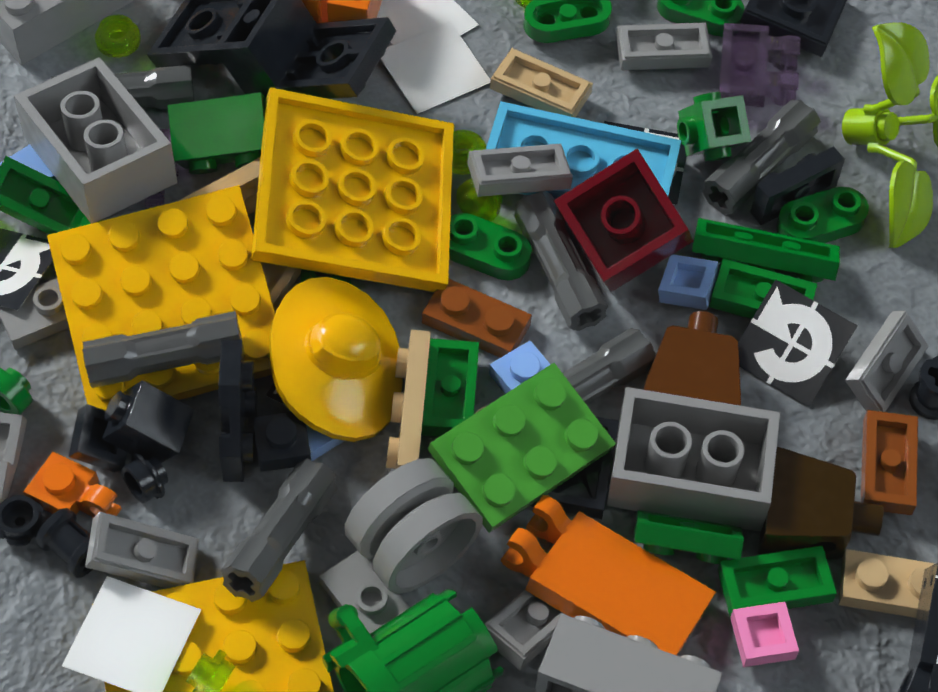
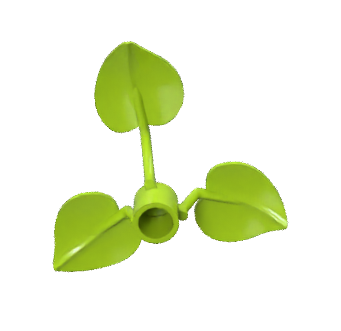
(903, 67)

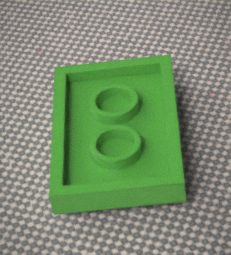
(521, 446)

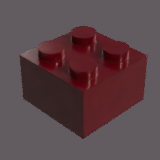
(624, 220)

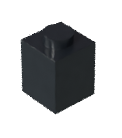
(147, 422)

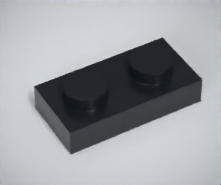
(807, 177)

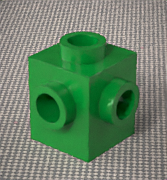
(713, 126)

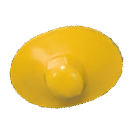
(335, 359)

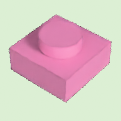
(764, 634)

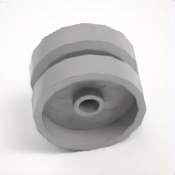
(413, 525)

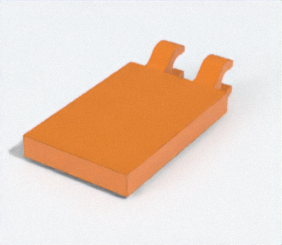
(606, 578)

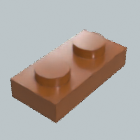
(476, 318)
(890, 461)

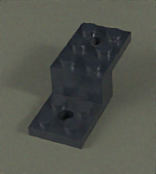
(274, 46)

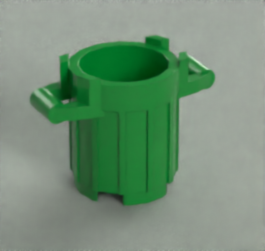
(416, 651)

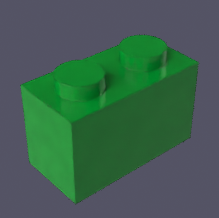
(217, 132)

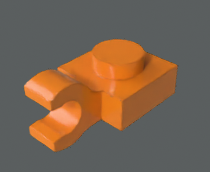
(72, 486)

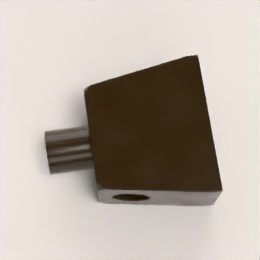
(815, 507)

